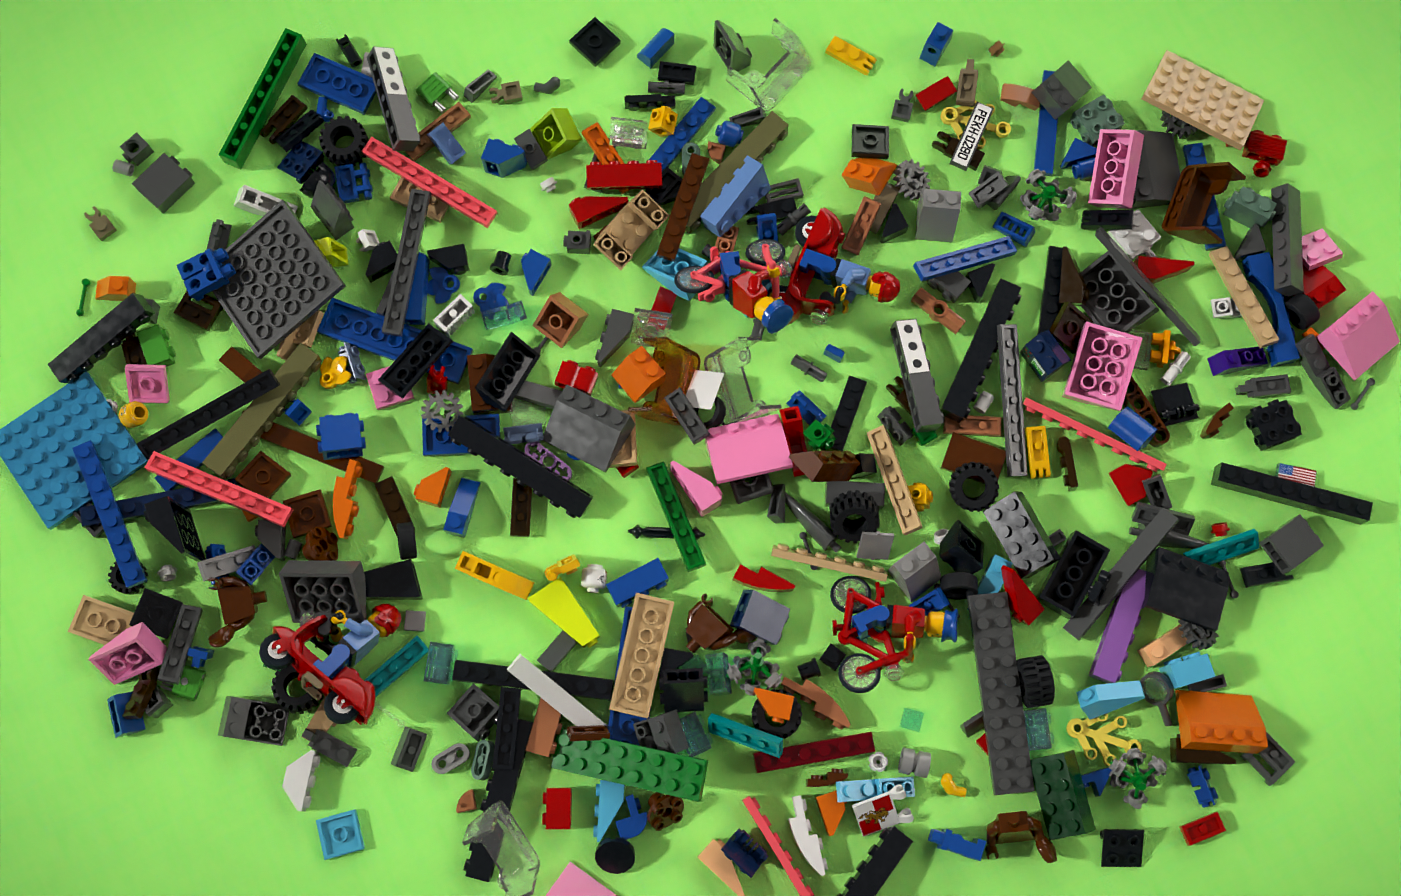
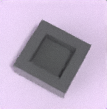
(986, 173)

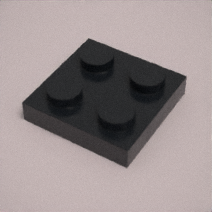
(595, 41)
(156, 612)

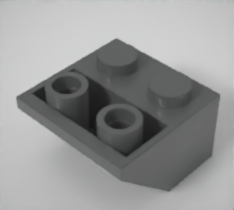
(662, 732)

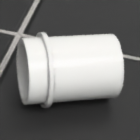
(983, 402)

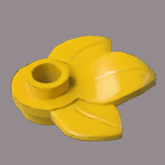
(335, 371)

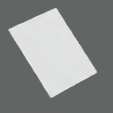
(704, 388)

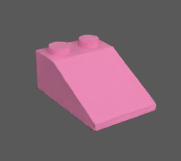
(698, 489)
(129, 654)

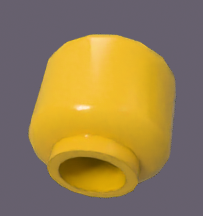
(133, 414)

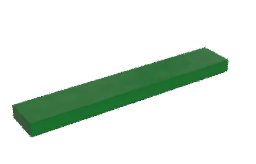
(676, 516)

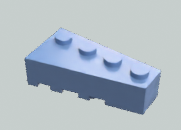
(736, 197)

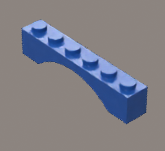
(1260, 273)

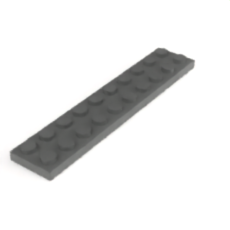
(1000, 693)

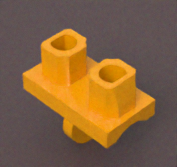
(1163, 341)

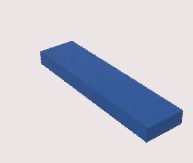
(194, 456)

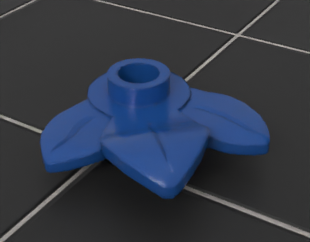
(439, 284)
(493, 296)

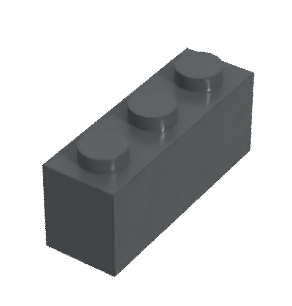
(834, 488)

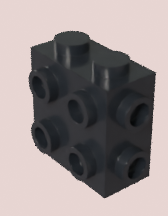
(1273, 424)
(683, 690)

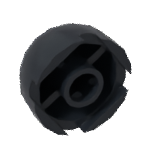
(322, 173)

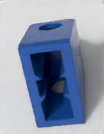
(938, 40)

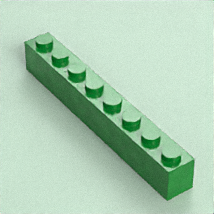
(262, 99)

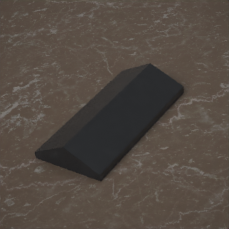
(415, 361)
(507, 372)

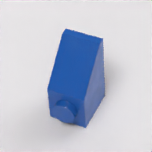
(535, 269)

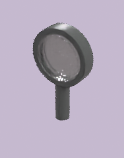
(1158, 692)

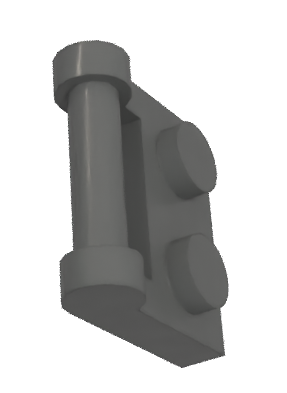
(1275, 757)

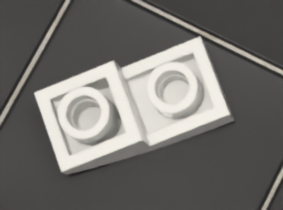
(1224, 308)

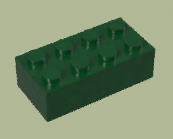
(1062, 795)

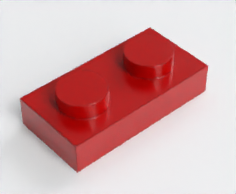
(1202, 828)

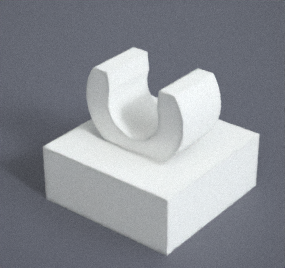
(368, 239)

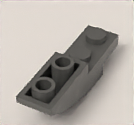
(1320, 373)

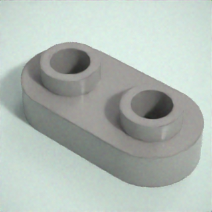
(451, 758)

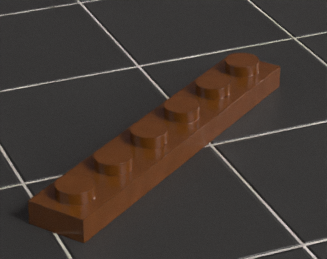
(683, 207)

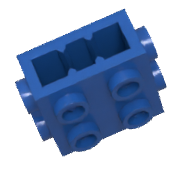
(341, 436)

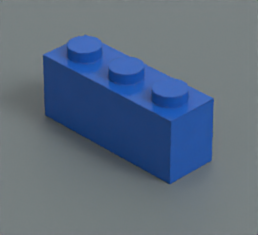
(637, 581)

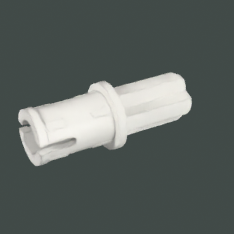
(1175, 368)

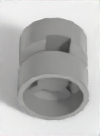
(914, 762)

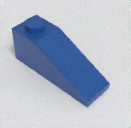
(462, 508)

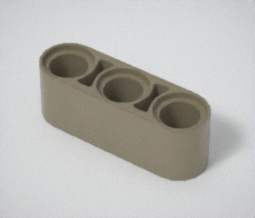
(886, 199)

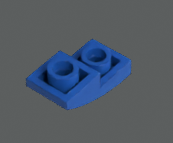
(255, 564)

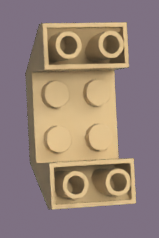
(630, 229)

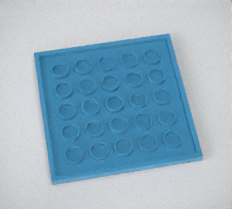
(41, 452)

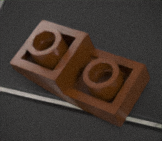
(1215, 421)
(831, 778)

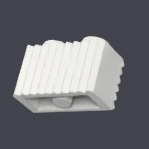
(454, 315)

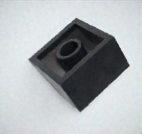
(962, 549)

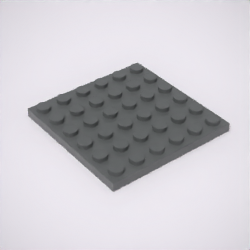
(276, 280)

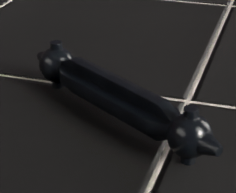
(659, 532)

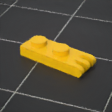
(850, 55)
(1037, 451)

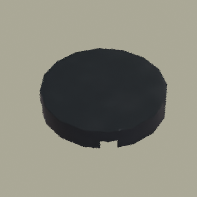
(615, 855)

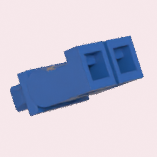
(205, 272)
(955, 843)

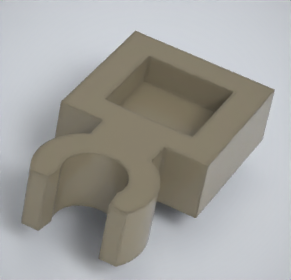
(510, 93)
(100, 224)

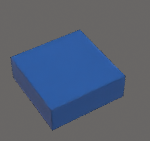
(834, 353)

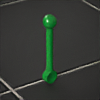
(86, 283)

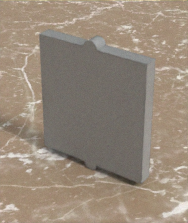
(875, 545)

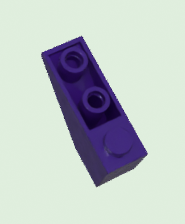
(1236, 360)

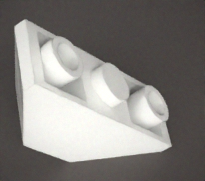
(300, 779)

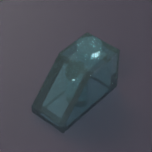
(504, 315)

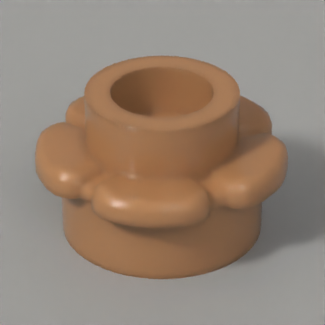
(997, 48)

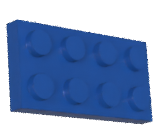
(338, 83)
(440, 444)

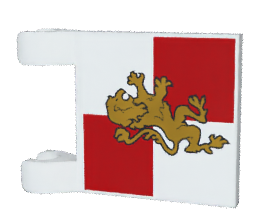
(880, 811)

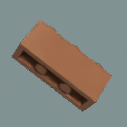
(544, 730)

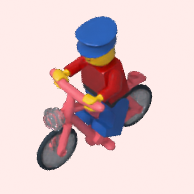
(741, 286)

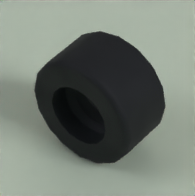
(1302, 311)

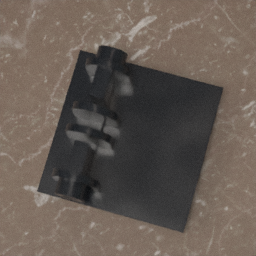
(1175, 404)
(1122, 847)

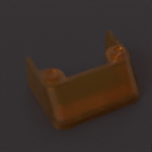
(679, 365)

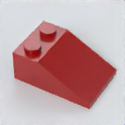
(1321, 285)

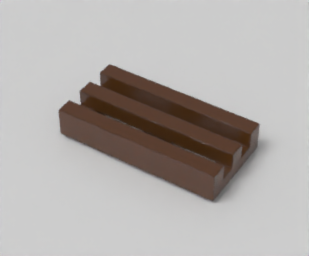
(587, 733)

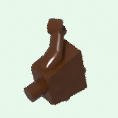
(237, 605)
(711, 630)
(1017, 828)

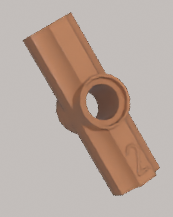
(948, 318)

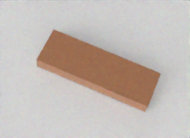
(861, 225)
(974, 426)

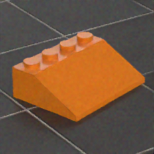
(1220, 722)

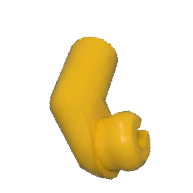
(950, 787)

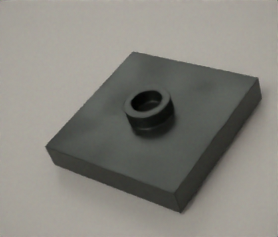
(870, 141)

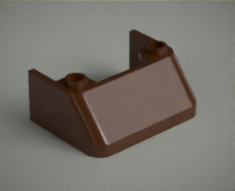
(1192, 199)

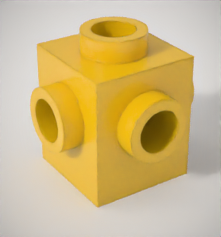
(663, 121)
(921, 496)

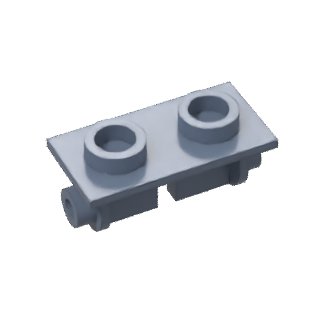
(355, 366)
(523, 433)

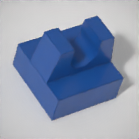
(298, 411)
(199, 655)

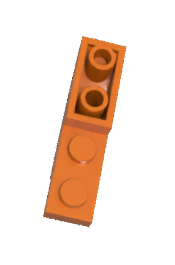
(343, 507)

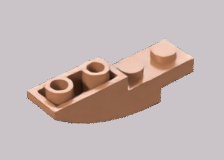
(824, 705)

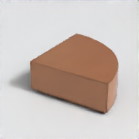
(716, 151)
(467, 802)

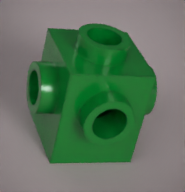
(820, 436)

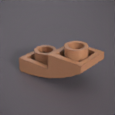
(1017, 95)
(727, 240)

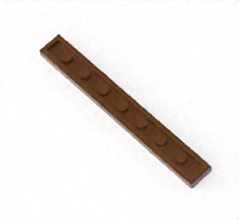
(308, 447)

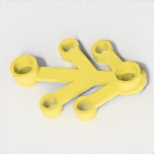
(958, 118)
(1100, 736)

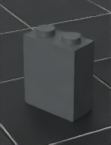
(164, 182)
(1291, 544)

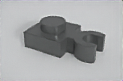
(902, 108)

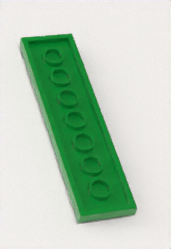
(632, 765)

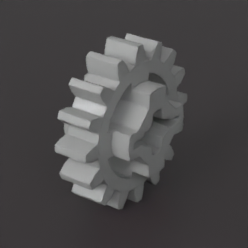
(911, 179)
(434, 412)

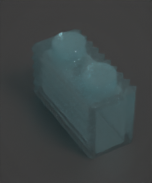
(440, 663)
(718, 681)
(1037, 729)
(695, 735)

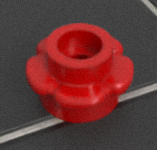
(1261, 169)
(1220, 529)

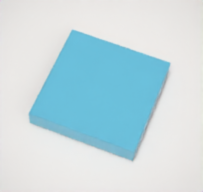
(340, 834)

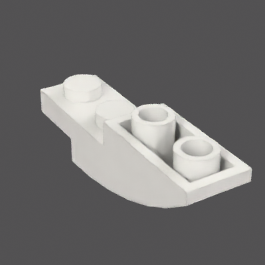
(808, 844)

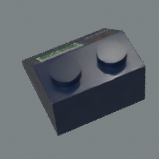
(1044, 355)

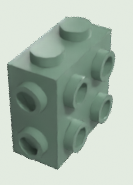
(1096, 116)
(1249, 208)

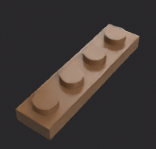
(452, 119)

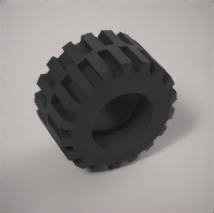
(338, 129)
(976, 503)
(852, 504)
(1035, 681)
(289, 703)
(783, 731)

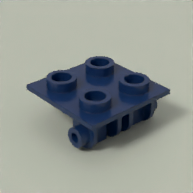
(300, 160)
(744, 855)

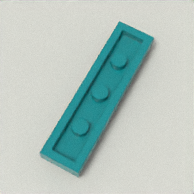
(1225, 548)
(398, 665)
(745, 735)

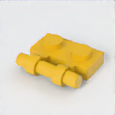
(567, 565)

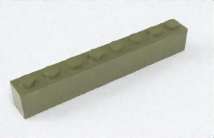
(755, 145)
(262, 412)

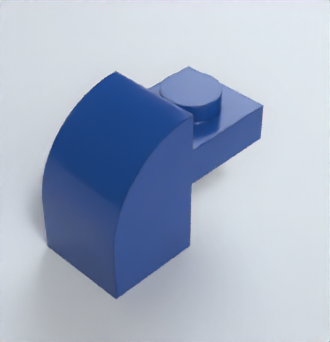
(632, 825)

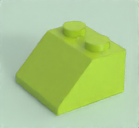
(556, 132)

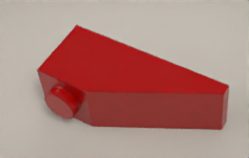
(594, 208)
(1161, 268)
(1020, 598)

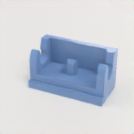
(446, 143)

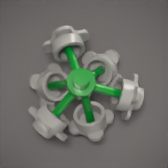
(1050, 190)
(756, 664)
(1139, 779)

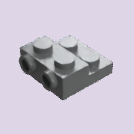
(475, 713)

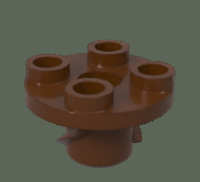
(320, 545)
(664, 810)

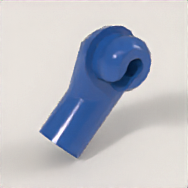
(322, 109)

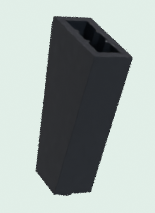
(393, 582)

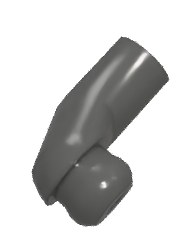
(549, 87)

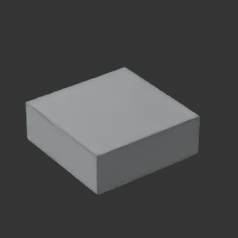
(415, 621)

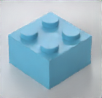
(1190, 670)

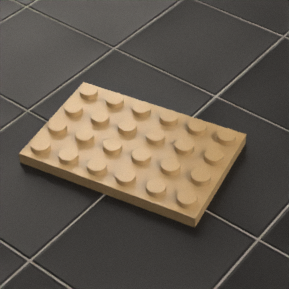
(1203, 100)

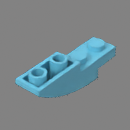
(865, 789)

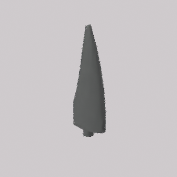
(813, 525)
(1173, 539)

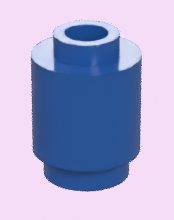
(1083, 169)

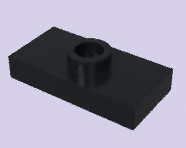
(677, 72)

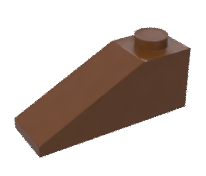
(239, 365)

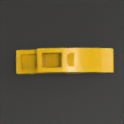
(494, 575)

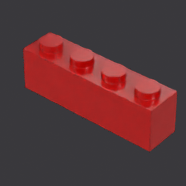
(624, 176)

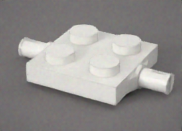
(1138, 239)

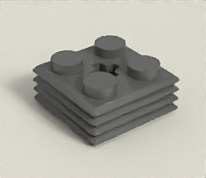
(745, 492)

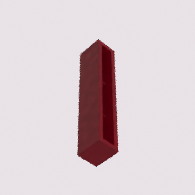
(815, 752)

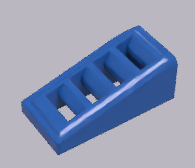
(1011, 233)

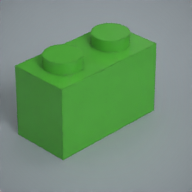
(156, 346)

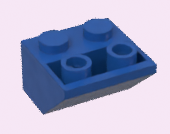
(502, 158)

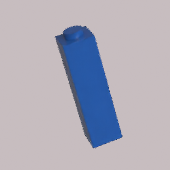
(418, 298)

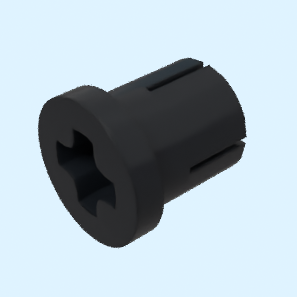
(501, 263)
(809, 669)

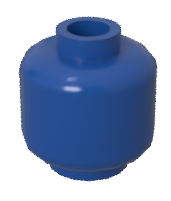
(729, 133)

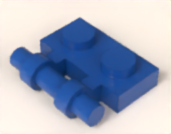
(347, 184)

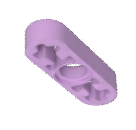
(540, 448)

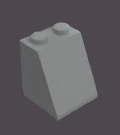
(937, 215)
(916, 571)

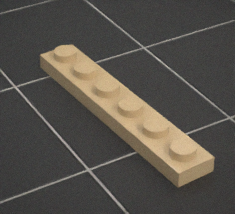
(1243, 297)
(894, 480)
(821, 560)

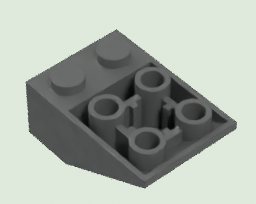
(331, 210)
(242, 722)

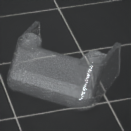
(781, 78)
(734, 386)
(507, 848)

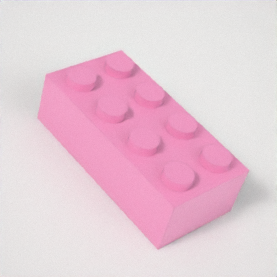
(1116, 168)

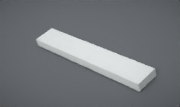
(552, 693)

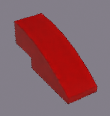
(763, 580)

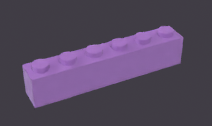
(1119, 630)

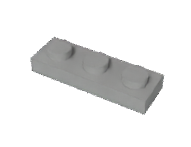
(224, 564)

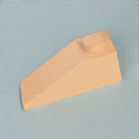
(1162, 646)
(719, 864)

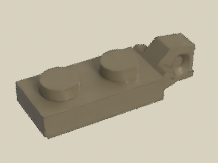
(967, 85)

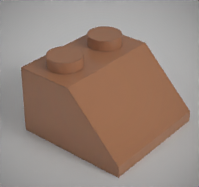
(560, 319)

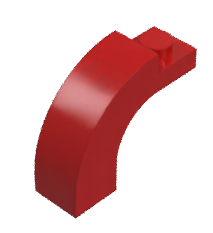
(793, 430)

